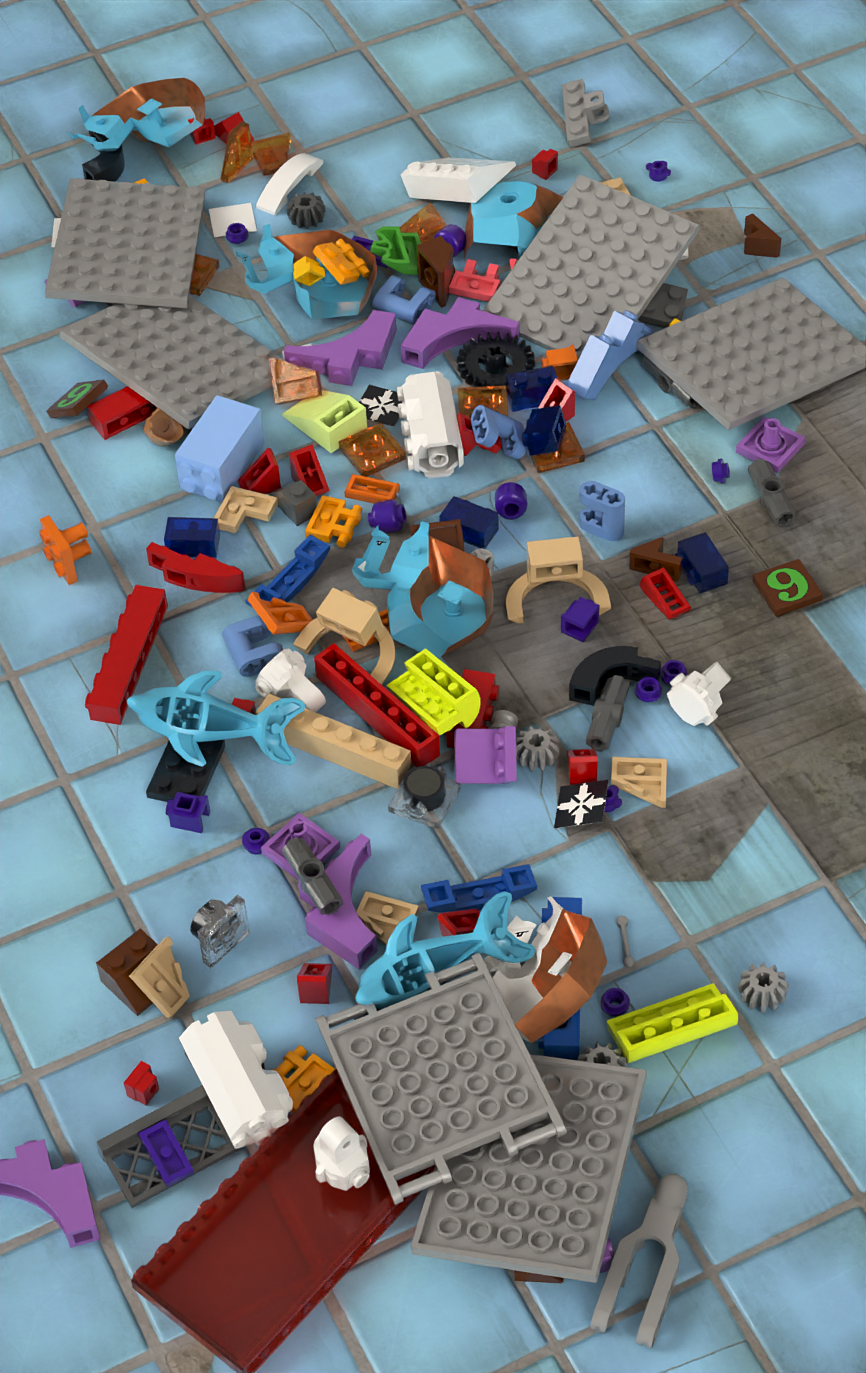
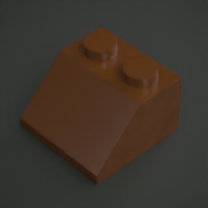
(436, 267)
(120, 963)

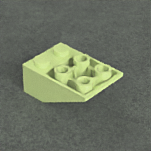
(328, 418)

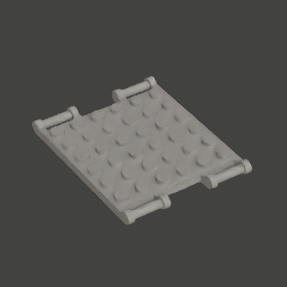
(439, 1076)

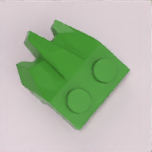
(397, 249)

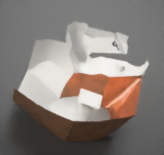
(556, 978)

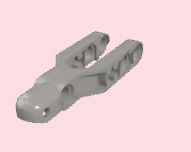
(659, 1225)

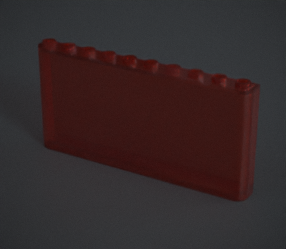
(270, 1240)

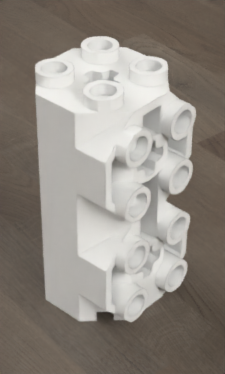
(430, 425)
(228, 1064)

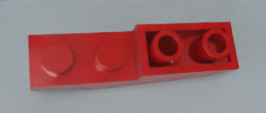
(200, 574)

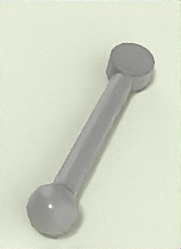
(622, 923)

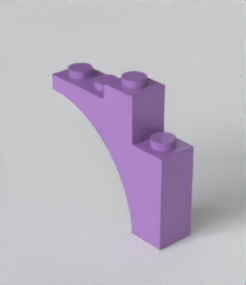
(440, 332)
(341, 358)
(343, 930)
(58, 1192)

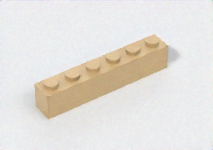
(346, 746)

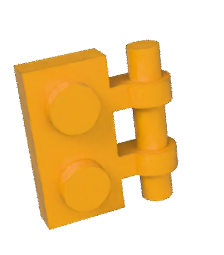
(335, 261)
(327, 517)
(307, 1074)

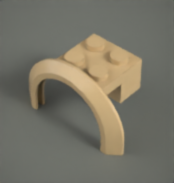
(554, 561)
(354, 620)

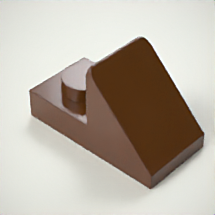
(760, 238)
(650, 558)

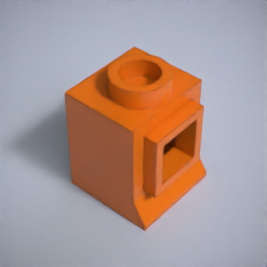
(562, 360)

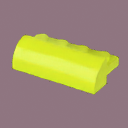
(436, 693)
(672, 1022)

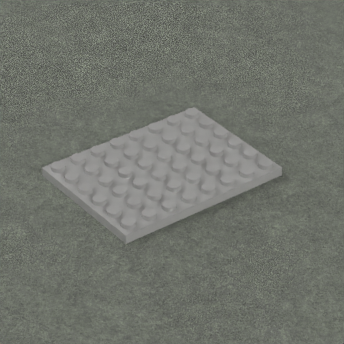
(126, 243)
(589, 260)
(755, 353)
(174, 355)
(553, 1199)

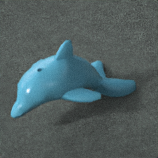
(193, 716)
(403, 966)

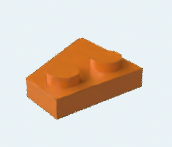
(279, 615)

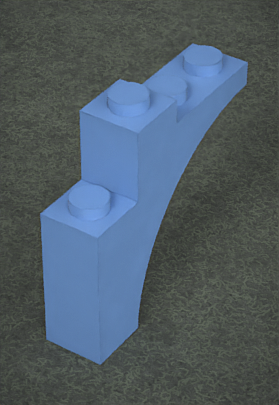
(606, 352)

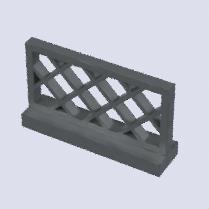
(176, 1114)

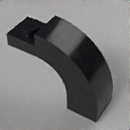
(106, 165)
(595, 669)

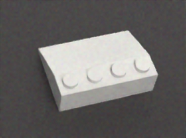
(454, 178)

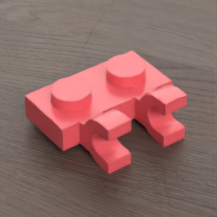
(475, 286)

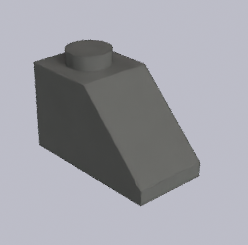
(296, 501)

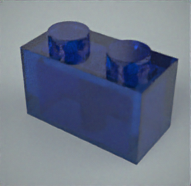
(529, 387)
(544, 430)
(477, 522)
(192, 536)
(702, 563)

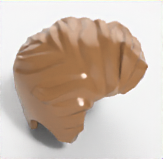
(163, 429)

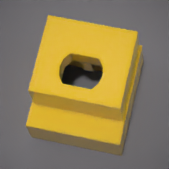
(308, 271)

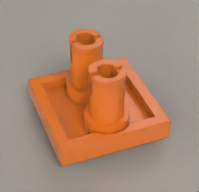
(58, 547)

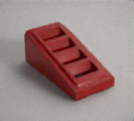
(661, 576)

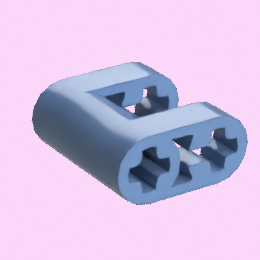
(389, 300)
(490, 424)
(607, 511)
(240, 645)

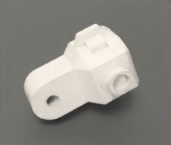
(286, 679)
(697, 694)
(341, 1155)

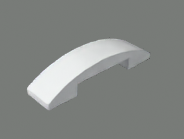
(284, 180)

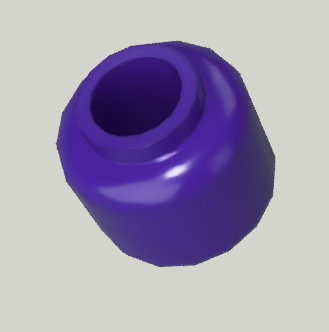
(455, 236)
(511, 500)
(388, 516)

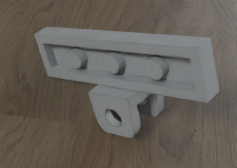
(581, 110)

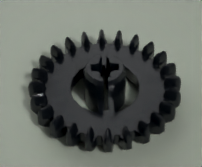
(493, 355)

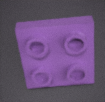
(771, 442)
(318, 840)

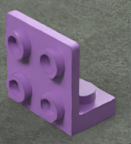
(485, 756)

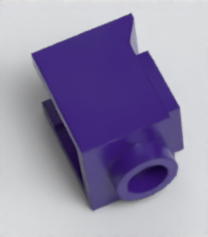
(580, 619)
(187, 810)

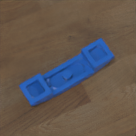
(297, 573)
(444, 898)

